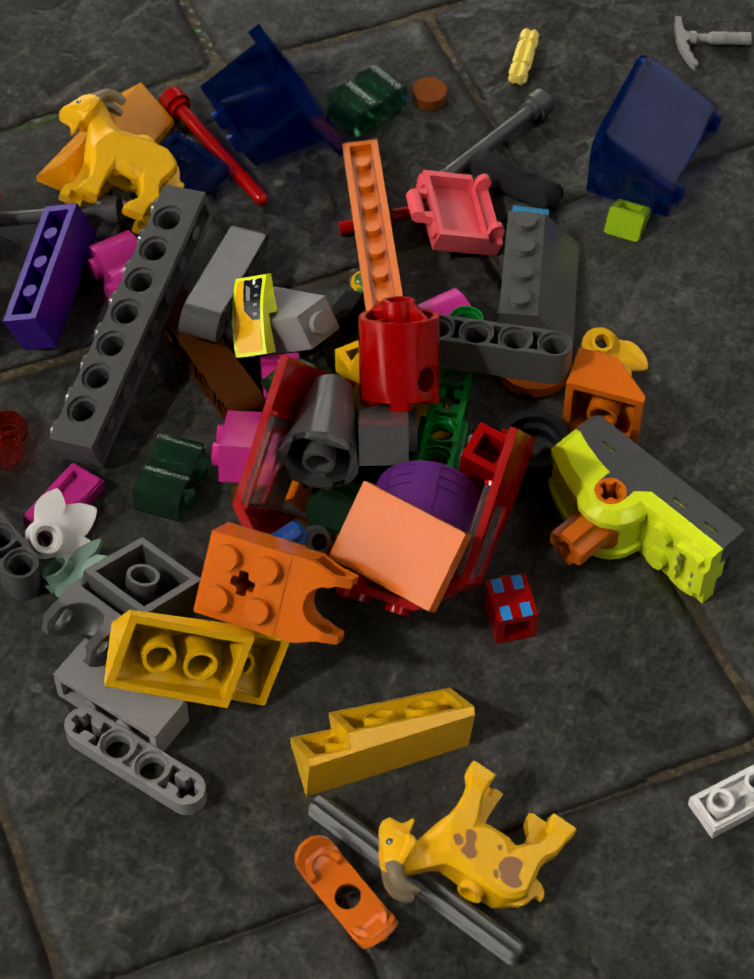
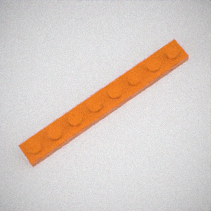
(371, 222)

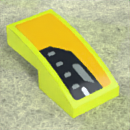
(250, 315)

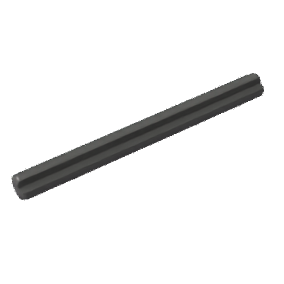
(432, 890)

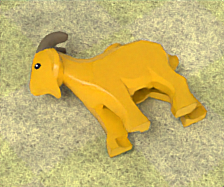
(116, 157)

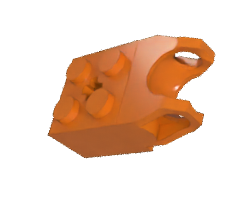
(284, 586)

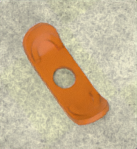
(326, 874)

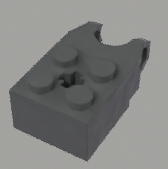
(129, 579)

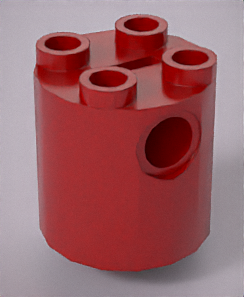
(399, 354)

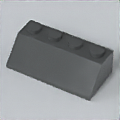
(539, 274)

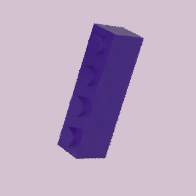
(50, 277)

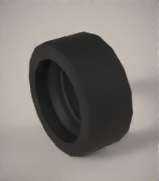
(543, 425)

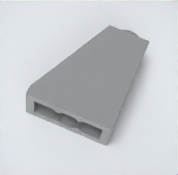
(298, 324)

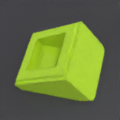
(627, 220)

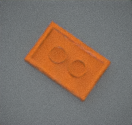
(400, 546)

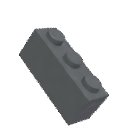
(386, 435)

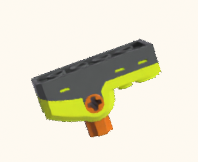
(628, 502)

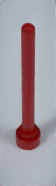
(178, 106)

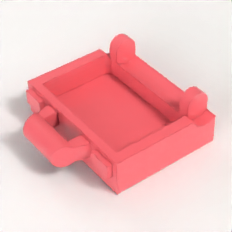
(456, 212)

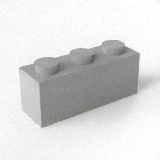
(146, 715)

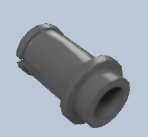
(322, 538)

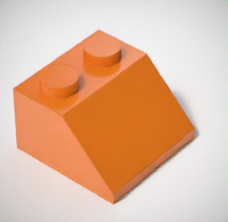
(603, 388)

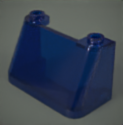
(650, 137)

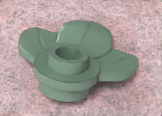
(66, 570)

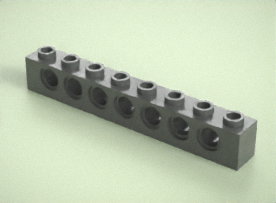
(131, 326)

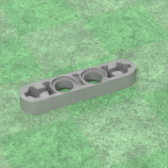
(131, 764)

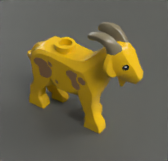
(472, 852)

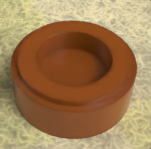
(429, 93)

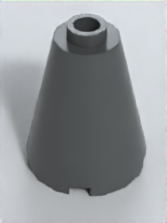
(323, 436)

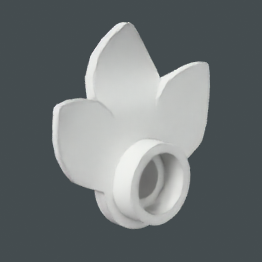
(62, 522)

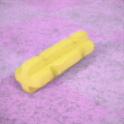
(523, 56)

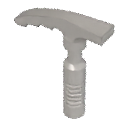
(685, 39)

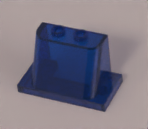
(268, 104)

